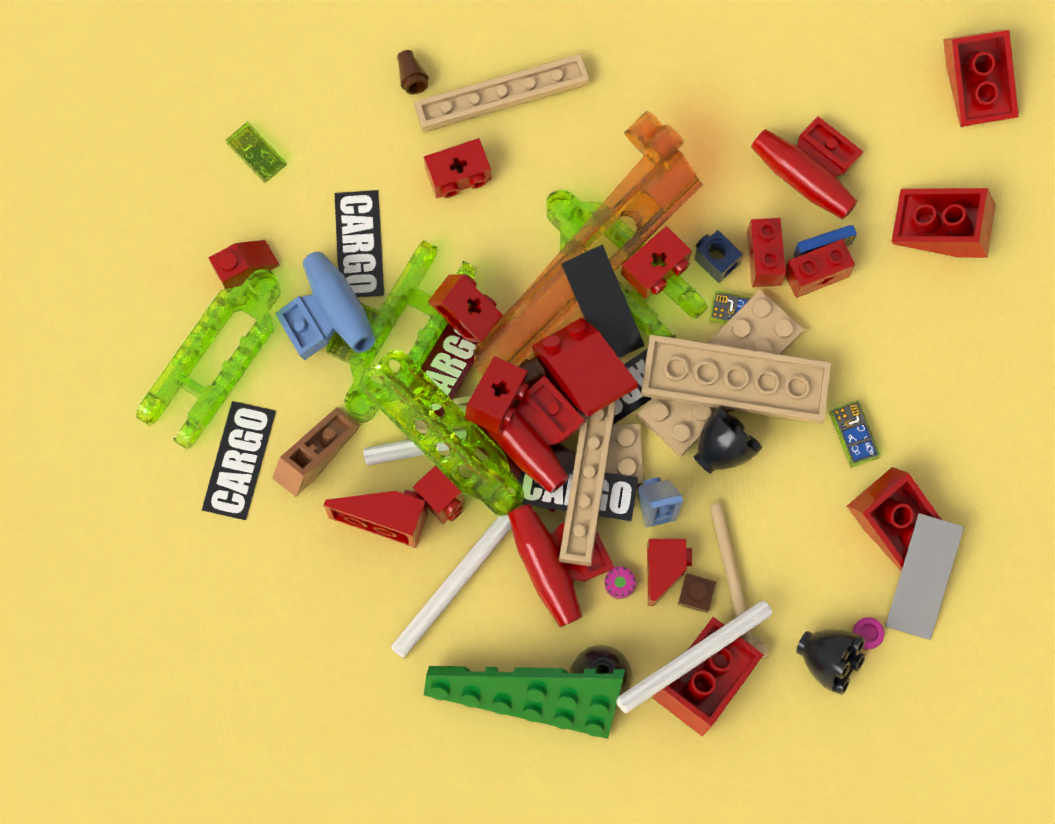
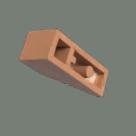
(314, 451)

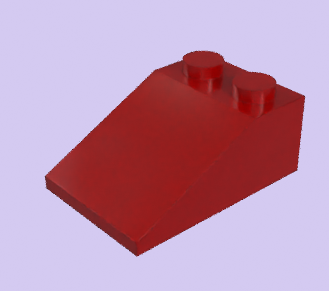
(982, 76)
(945, 221)
(584, 367)
(890, 512)
(386, 514)
(709, 687)

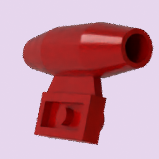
(813, 164)
(539, 422)
(549, 576)

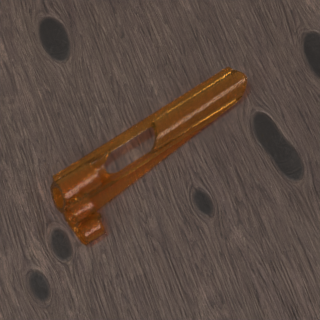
(647, 194)

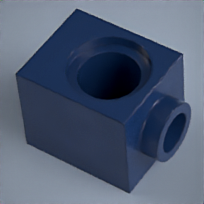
(717, 268)

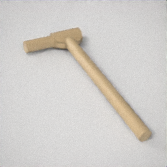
(732, 574)

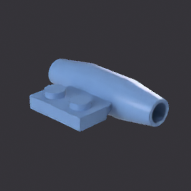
(329, 309)

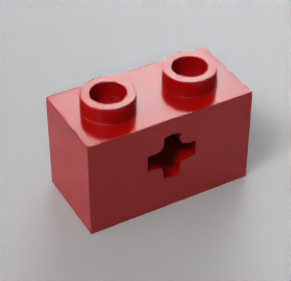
(468, 158)
(663, 248)
(766, 252)
(819, 268)
(465, 307)
(499, 379)
(440, 495)

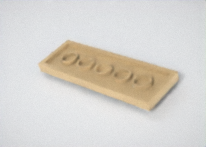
(755, 327)
(736, 379)

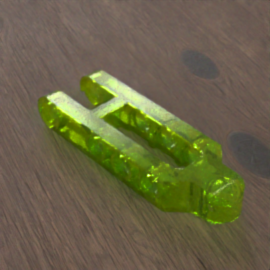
(570, 214)
(404, 292)
(255, 298)
(410, 398)

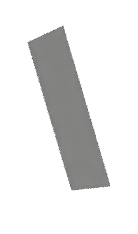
(924, 576)

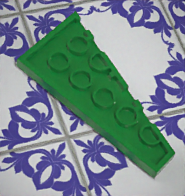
(540, 695)

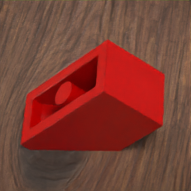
(240, 260)
(665, 566)

